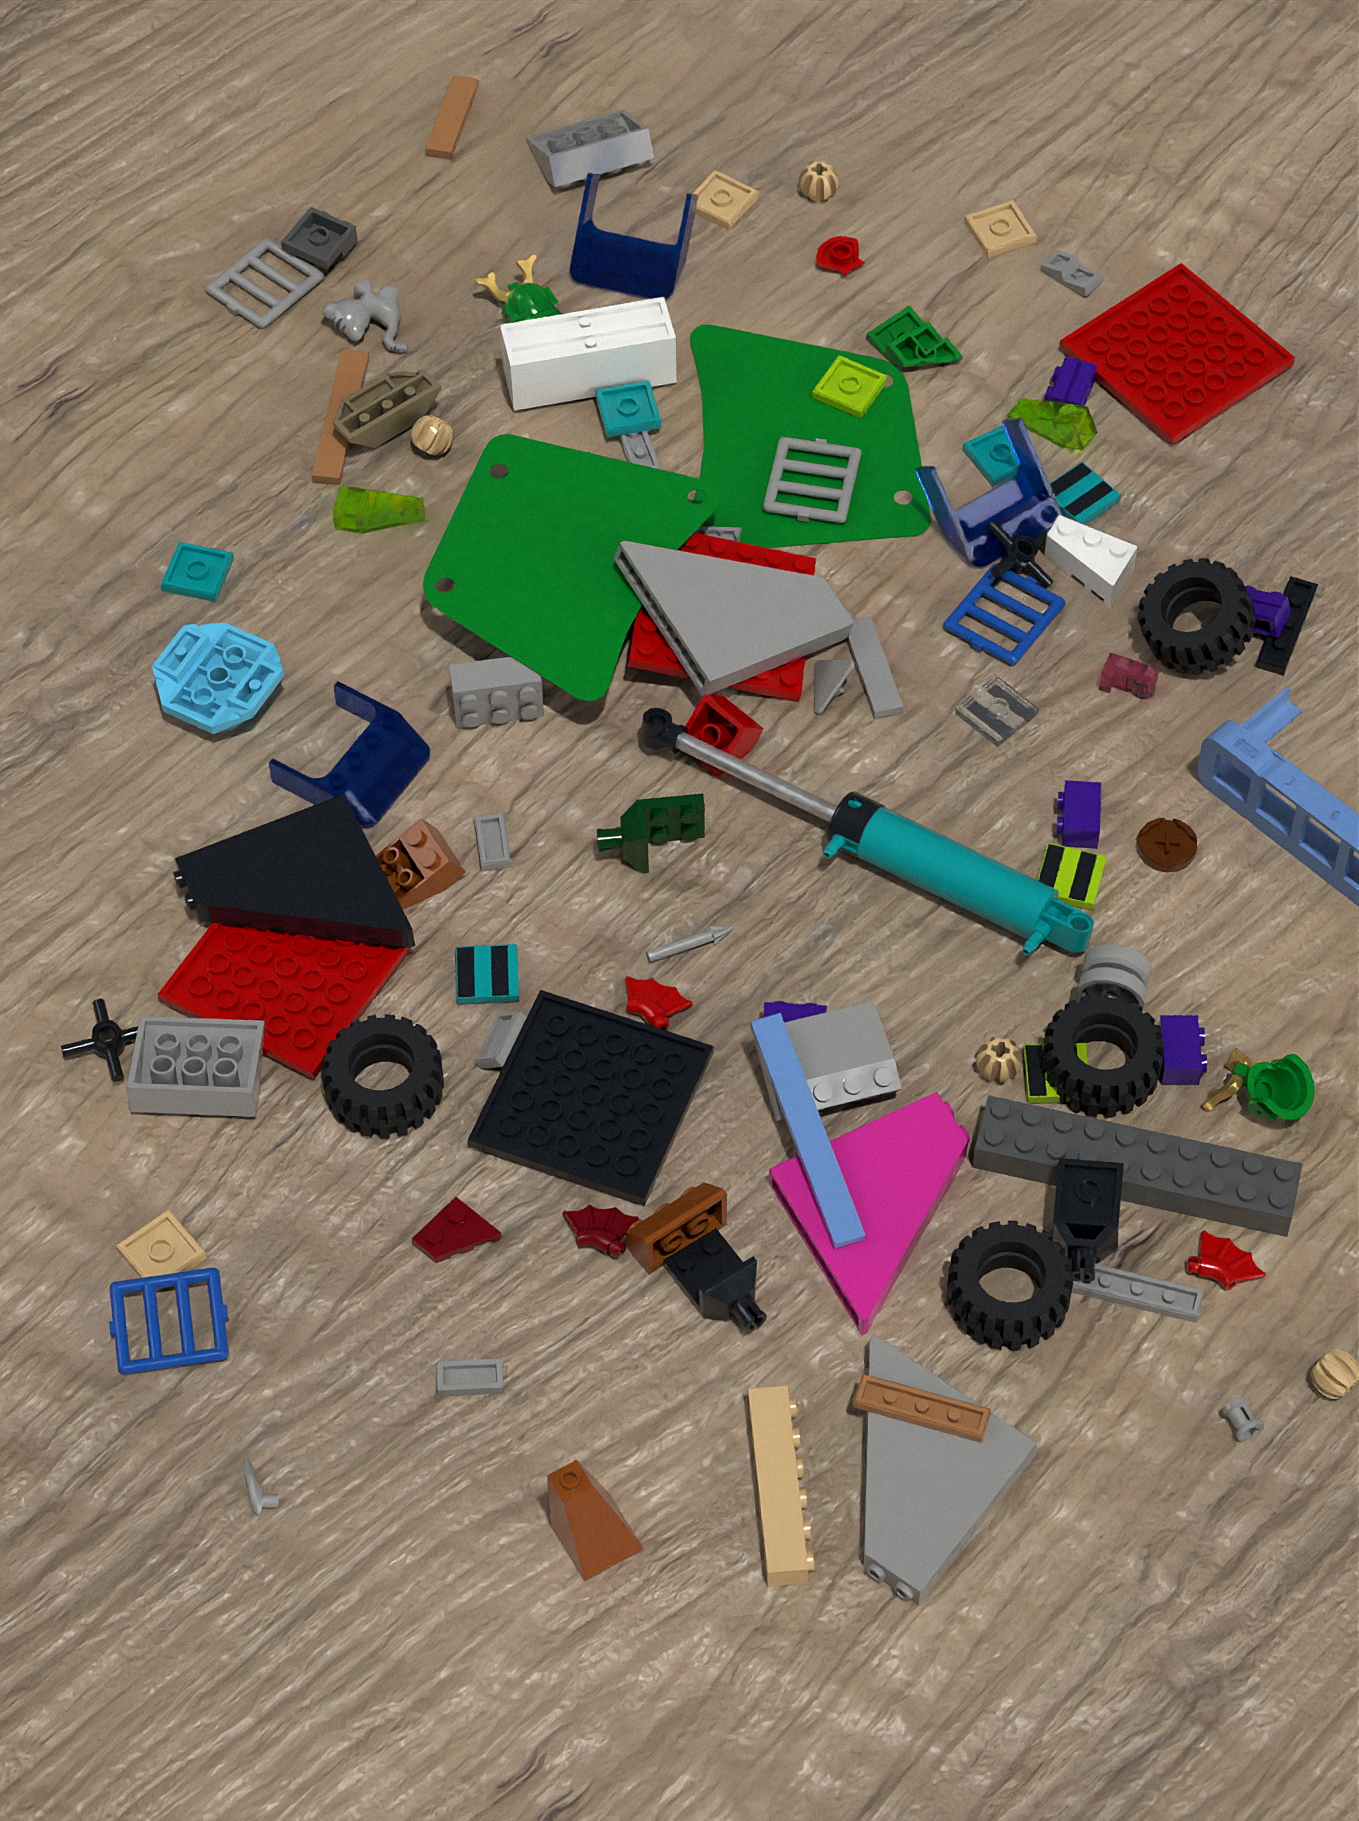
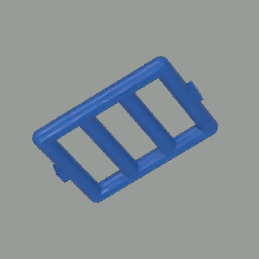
(1025, 639)
(149, 1285)

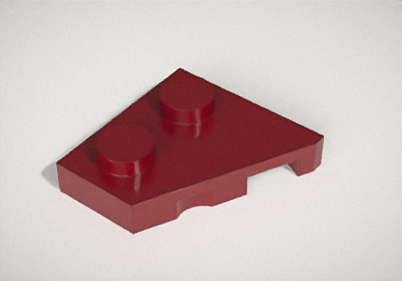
(454, 1232)

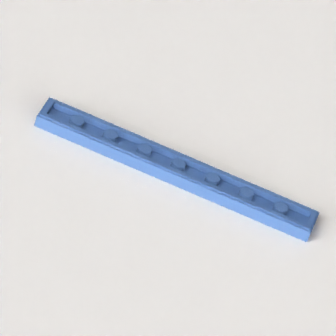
(807, 1131)

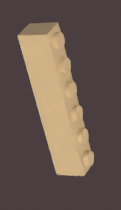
(778, 1486)

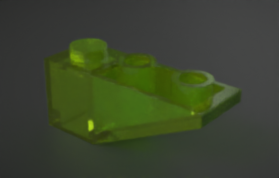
(1057, 422)
(370, 510)

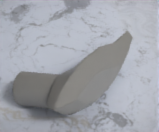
(255, 1495)

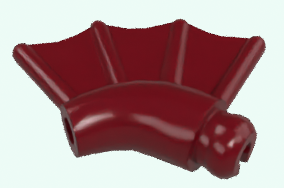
(600, 1228)

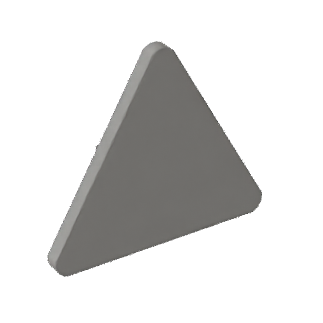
(828, 679)

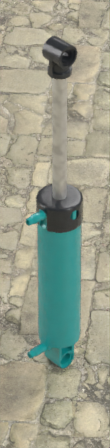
(905, 849)

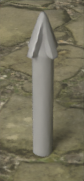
(714, 934)

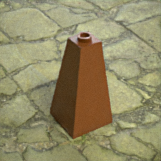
(588, 1521)

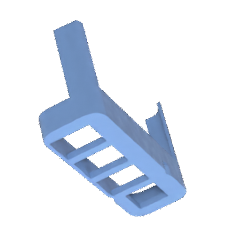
(1238, 765)

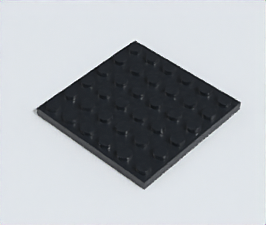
(591, 1097)

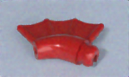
(654, 1001)
(1223, 1262)

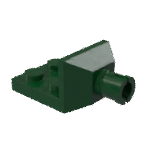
(654, 822)

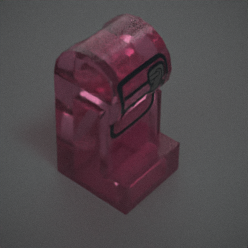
(1128, 676)

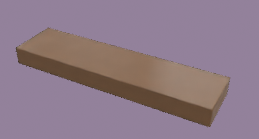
(452, 117)
(922, 1408)

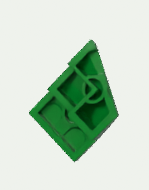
(911, 342)

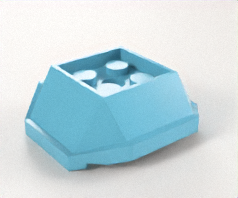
(216, 675)

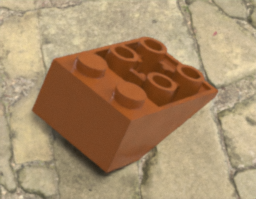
(419, 864)

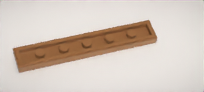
(333, 445)

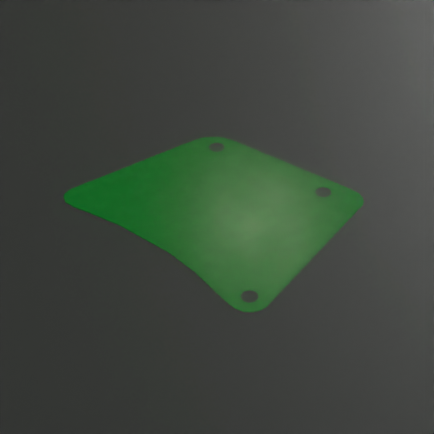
(762, 391)
(540, 550)

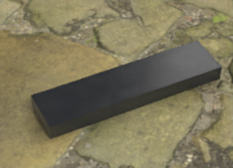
(1278, 651)

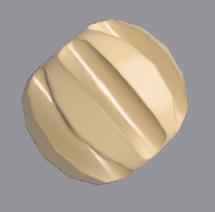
(818, 180)
(432, 435)
(999, 1059)
(1335, 1374)

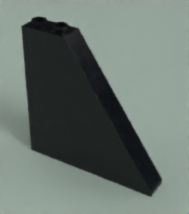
(297, 877)

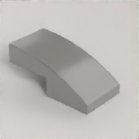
(1068, 272)

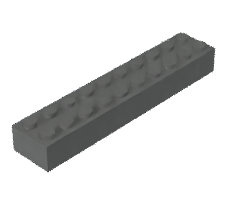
(1158, 1167)

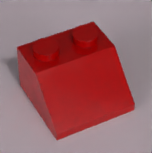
(724, 727)

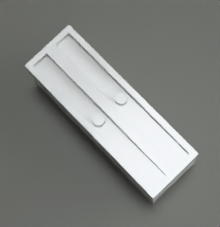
(587, 351)

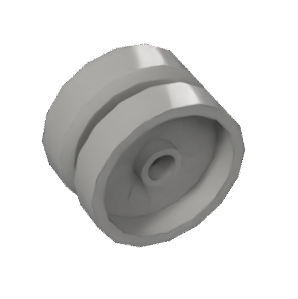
(1115, 972)

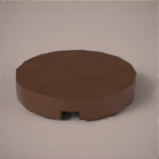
(1167, 845)

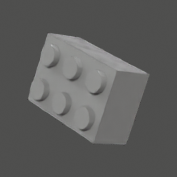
(495, 692)

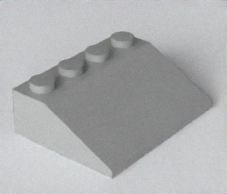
(591, 146)
(841, 1057)
(196, 1066)

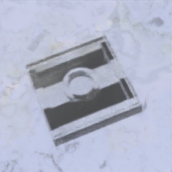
(996, 711)

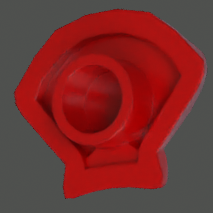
(839, 255)

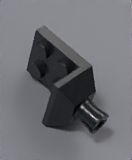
(1087, 1212)
(717, 1280)

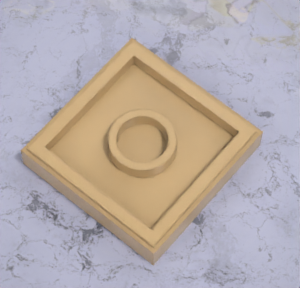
(724, 199)
(1000, 229)
(161, 1248)

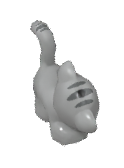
(354, 315)

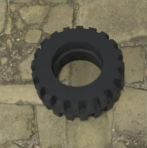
(1185, 586)
(1110, 1022)
(388, 1109)
(1018, 1249)

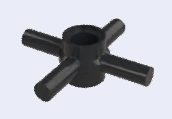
(1019, 554)
(106, 1050)

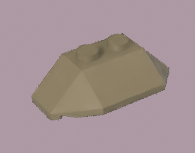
(385, 407)

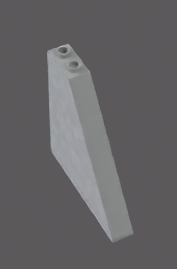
(731, 615)
(928, 1486)

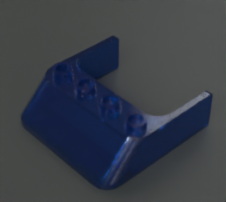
(625, 261)
(1019, 505)
(372, 769)

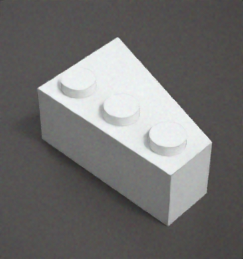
(1091, 556)

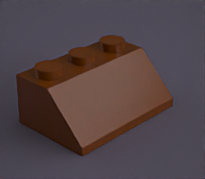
(677, 1225)

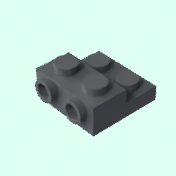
(320, 238)

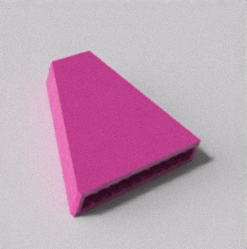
(896, 1182)

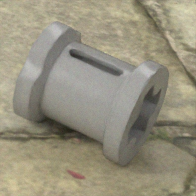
(1243, 1418)

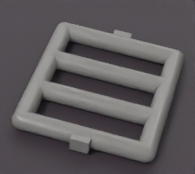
(278, 306)
(802, 512)

